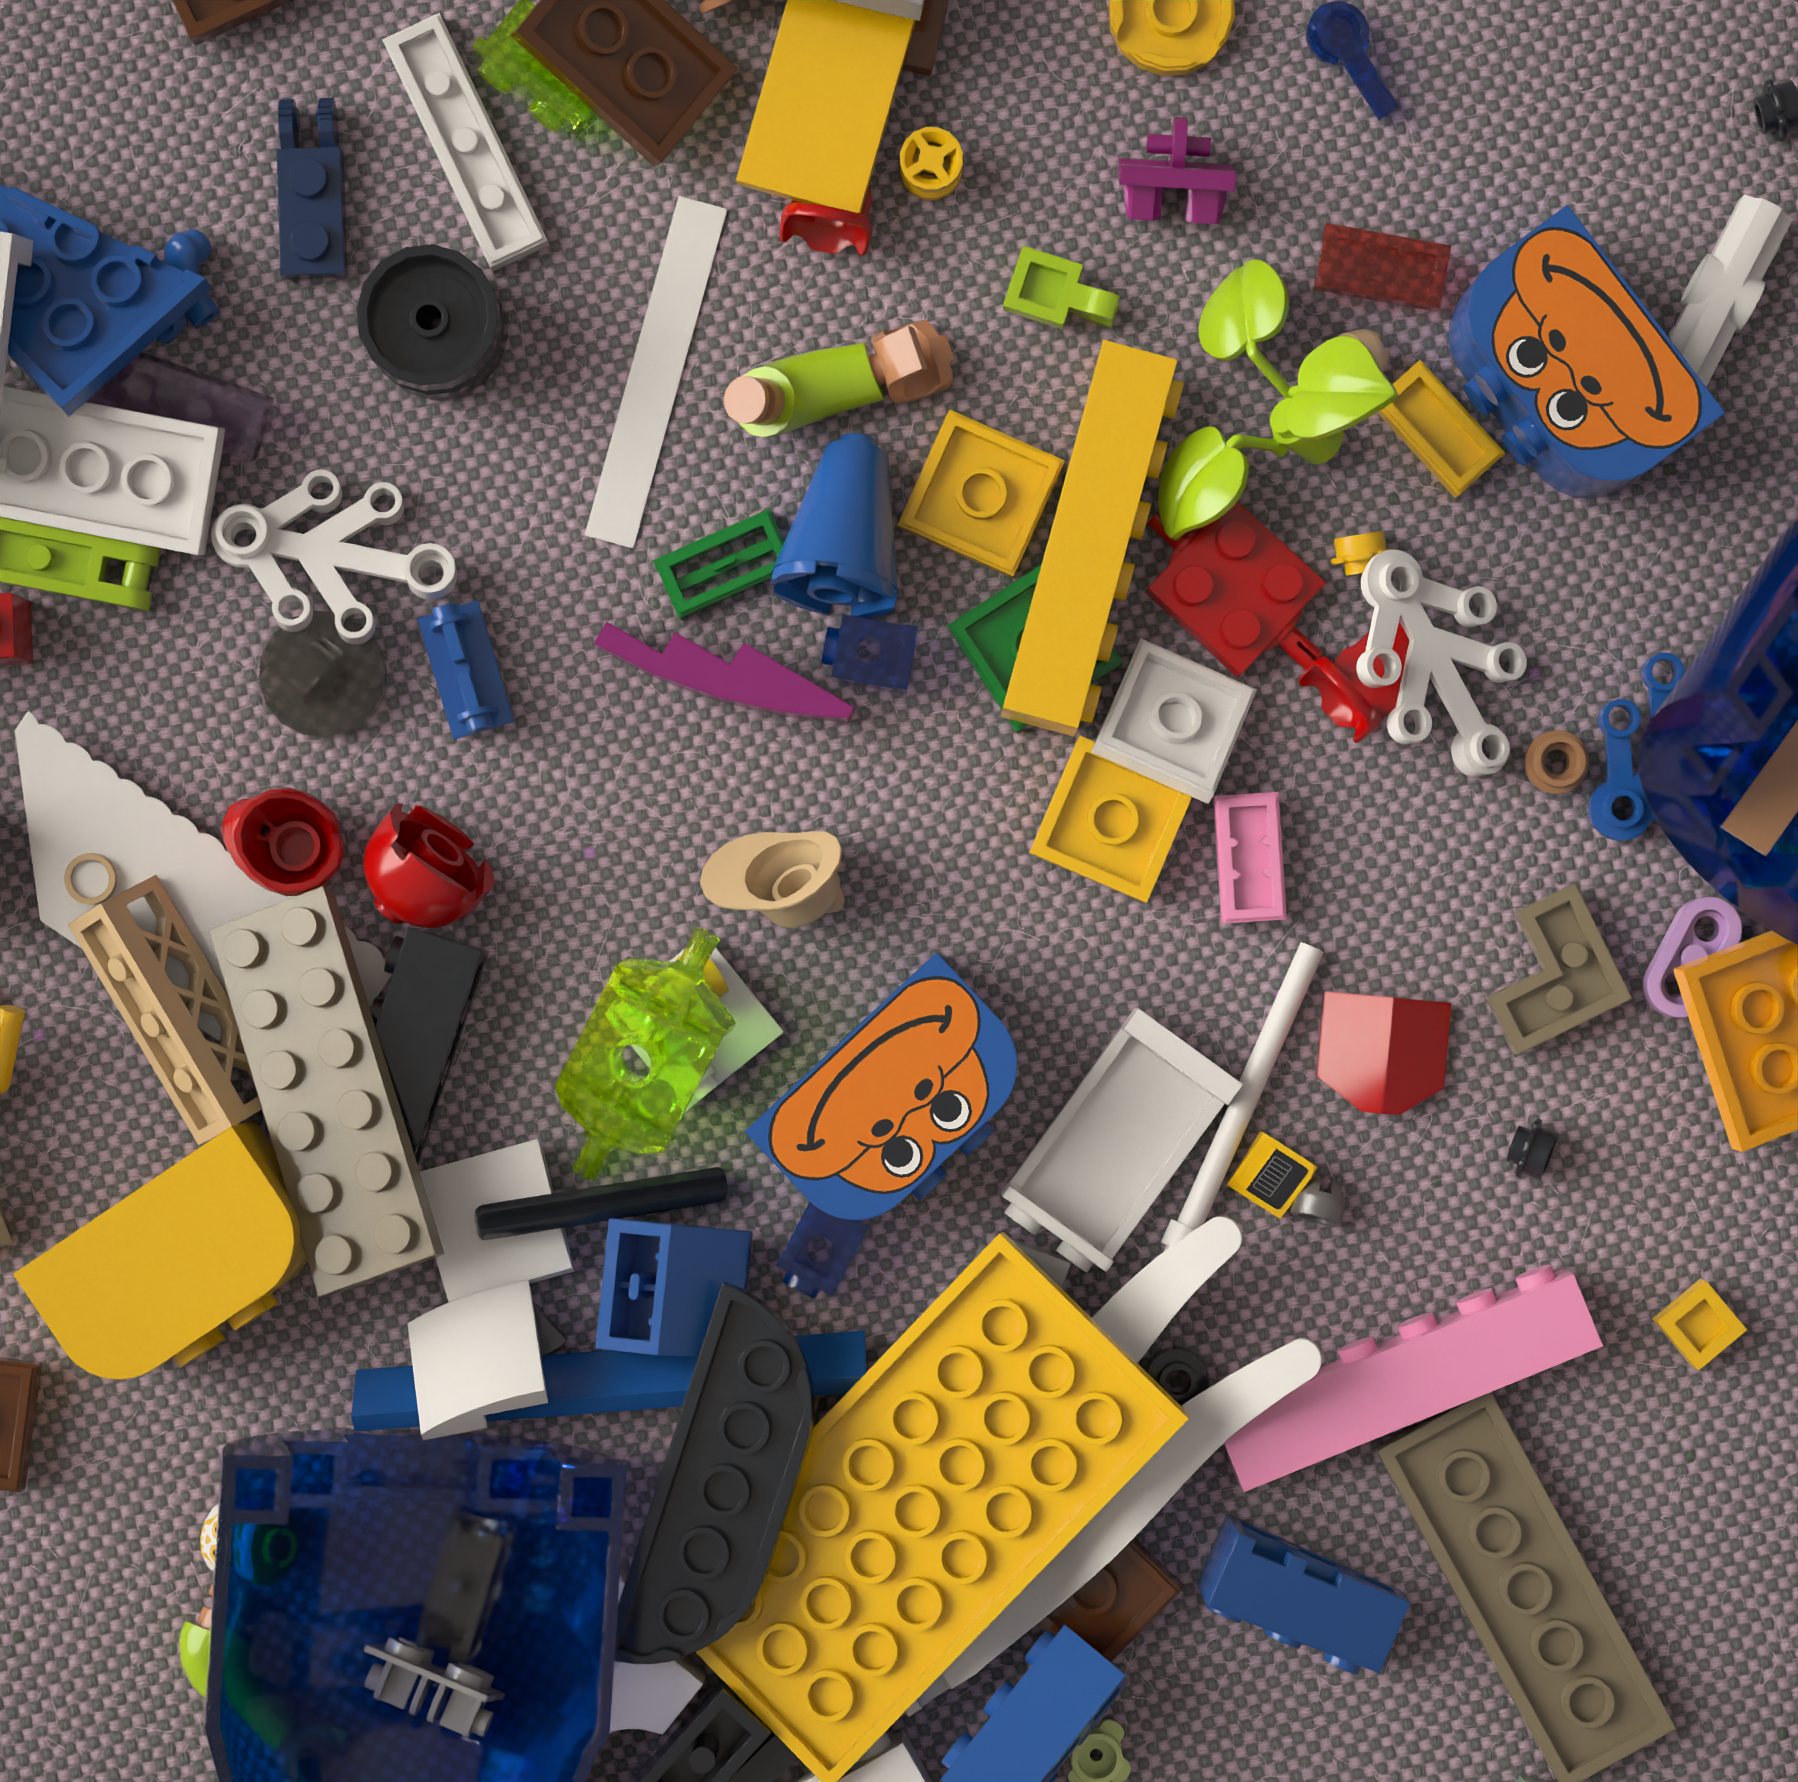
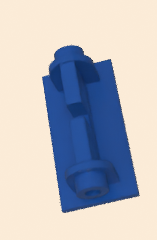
(465, 669)

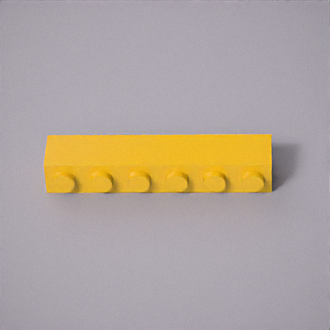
(1090, 538)

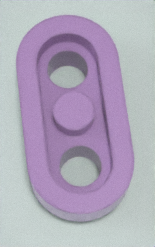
(1682, 946)

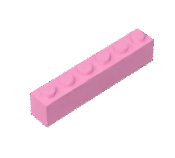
(1417, 1374)

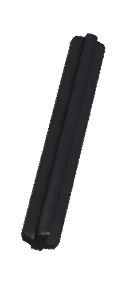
(600, 1203)

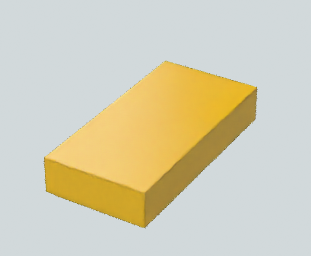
(1440, 430)

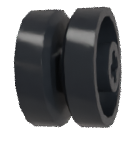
(396, 315)

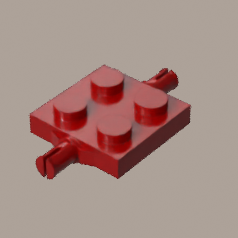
(1237, 590)

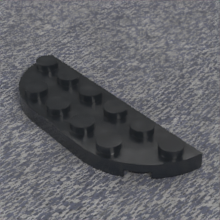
(720, 1486)

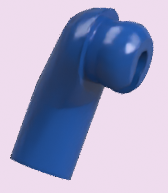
(187, 252)

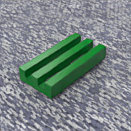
(712, 542)

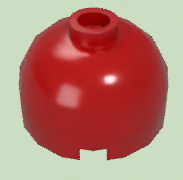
(422, 871)

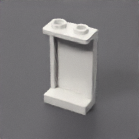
(1117, 1141)

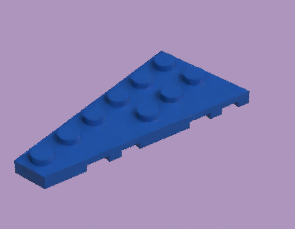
(85, 300)

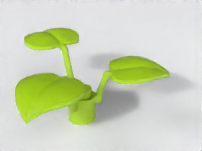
(1334, 391)

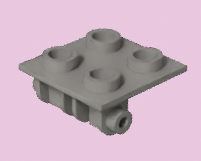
(400, 1674)

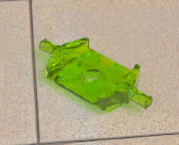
(678, 1024)

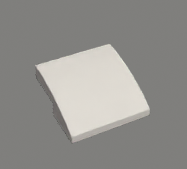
(490, 1178)
(476, 1359)

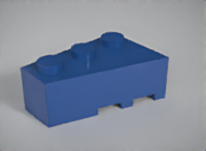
(1301, 1597)
(1041, 1717)

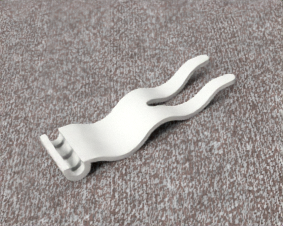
(1134, 1322)

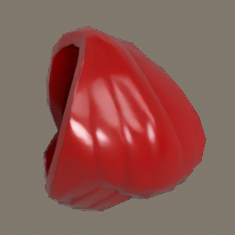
(299, 850)

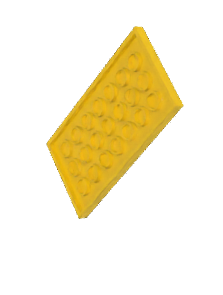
(937, 1503)

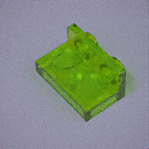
(510, 66)

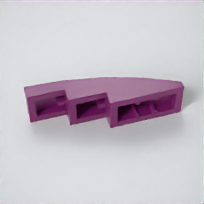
(747, 682)

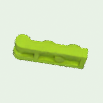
(74, 563)

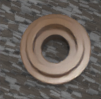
(1576, 762)

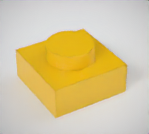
(1699, 1324)

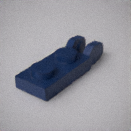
(311, 196)

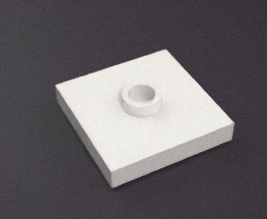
(1174, 721)

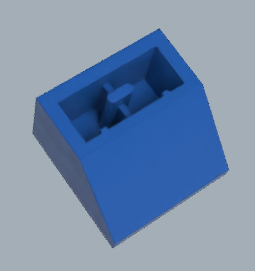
(665, 1284)

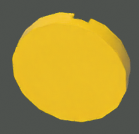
(1170, 34)

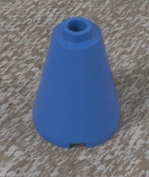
(842, 535)

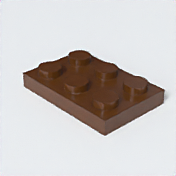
(629, 64)

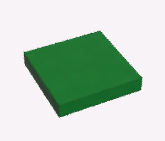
(993, 635)

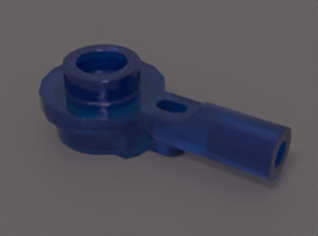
(1338, 37)

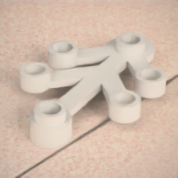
(324, 550)
(1432, 657)

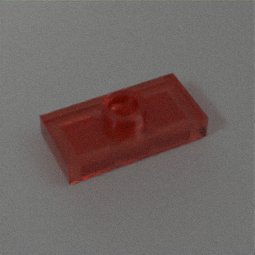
(1381, 267)

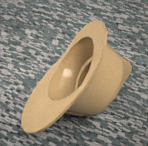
(778, 874)

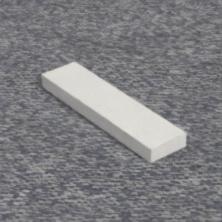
(465, 142)

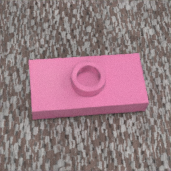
(1249, 857)

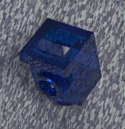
(889, 671)
(813, 1275)

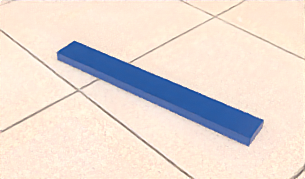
(603, 1382)

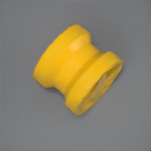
(926, 152)

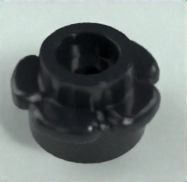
(1777, 109)
(1532, 1150)

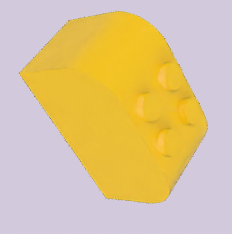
(173, 1261)

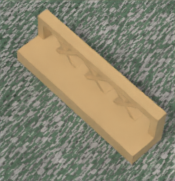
(164, 1014)

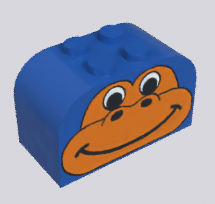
(1574, 363)
(893, 1098)

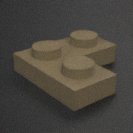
(1574, 978)

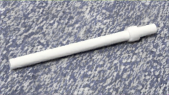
(1244, 1102)

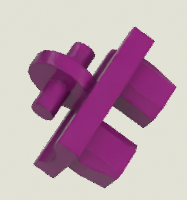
(1204, 181)

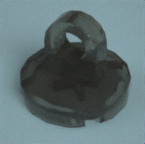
(320, 680)

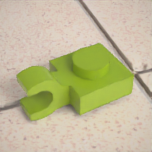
(1049, 289)

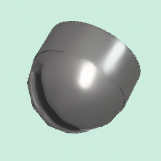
(1320, 1206)

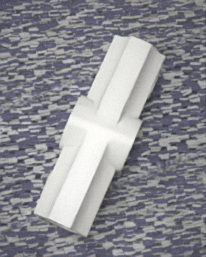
(1728, 284)

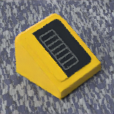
(1271, 1174)

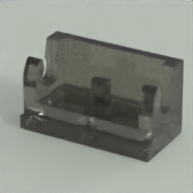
(464, 1585)

